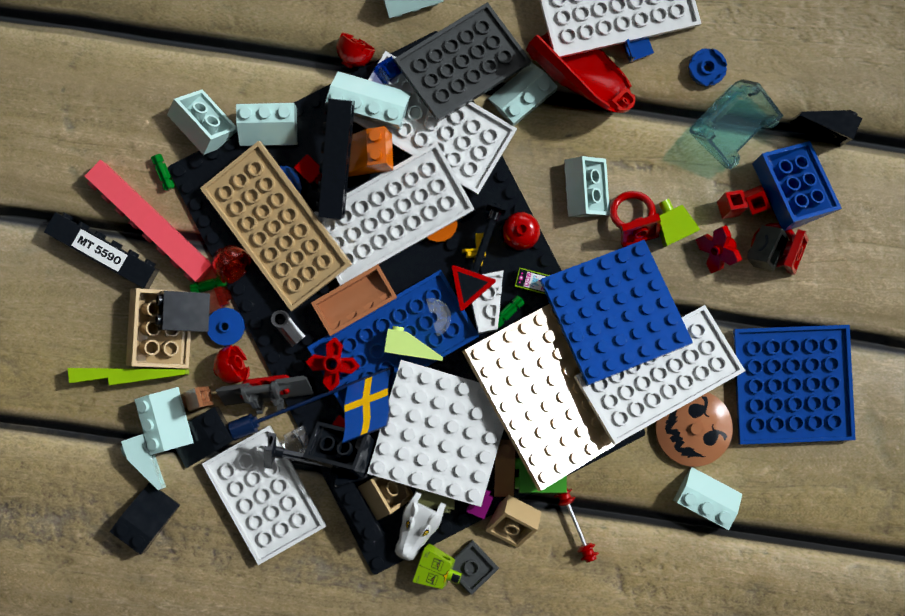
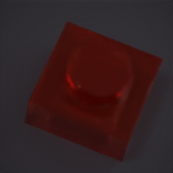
(223, 296)

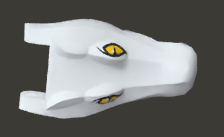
(417, 526)

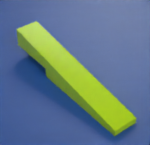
(121, 376)

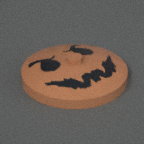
(696, 432)

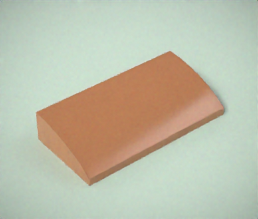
(354, 300)

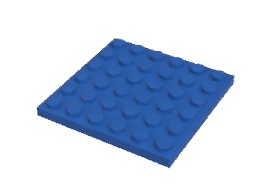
(616, 312)
(794, 384)

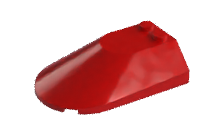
(587, 74)

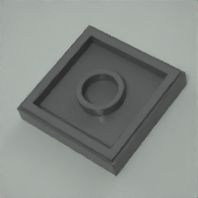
(474, 566)

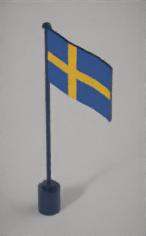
(364, 407)

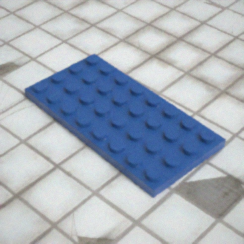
(367, 337)

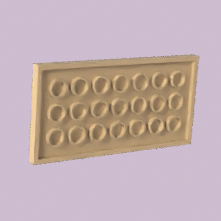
(276, 226)

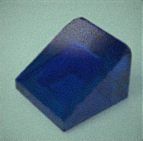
(387, 70)

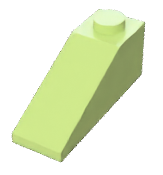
(405, 344)

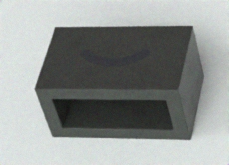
(767, 247)

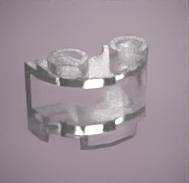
(443, 315)
(296, 440)

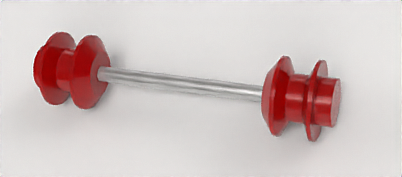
(587, 548)

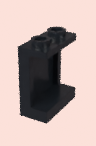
(183, 311)

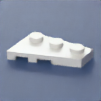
(487, 306)

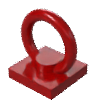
(639, 228)
(793, 250)

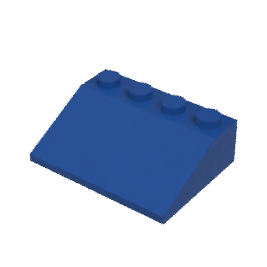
(796, 185)

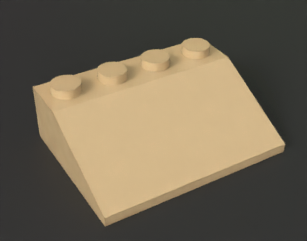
(146, 343)

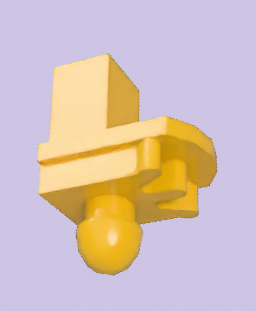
(471, 253)

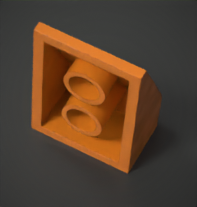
(371, 151)

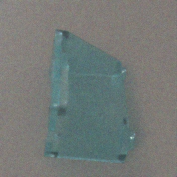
(735, 121)

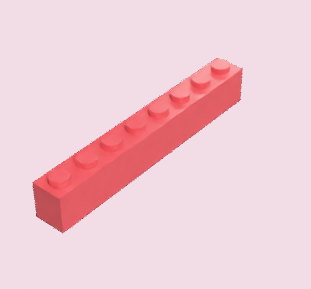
(147, 219)

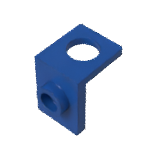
(638, 49)

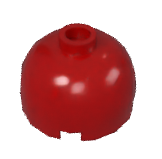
(354, 51)
(521, 231)
(230, 365)

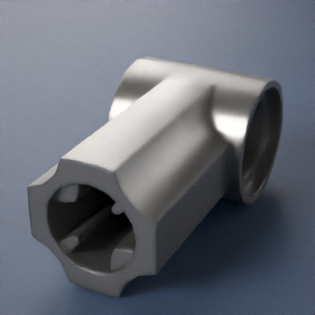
(288, 329)

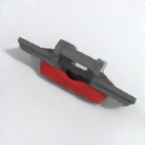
(265, 389)

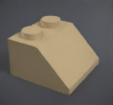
(384, 495)
(514, 521)

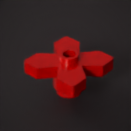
(720, 249)
(332, 375)

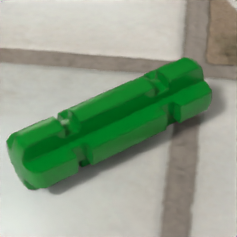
(162, 172)
(206, 285)
(509, 310)

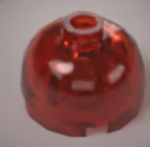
(230, 263)

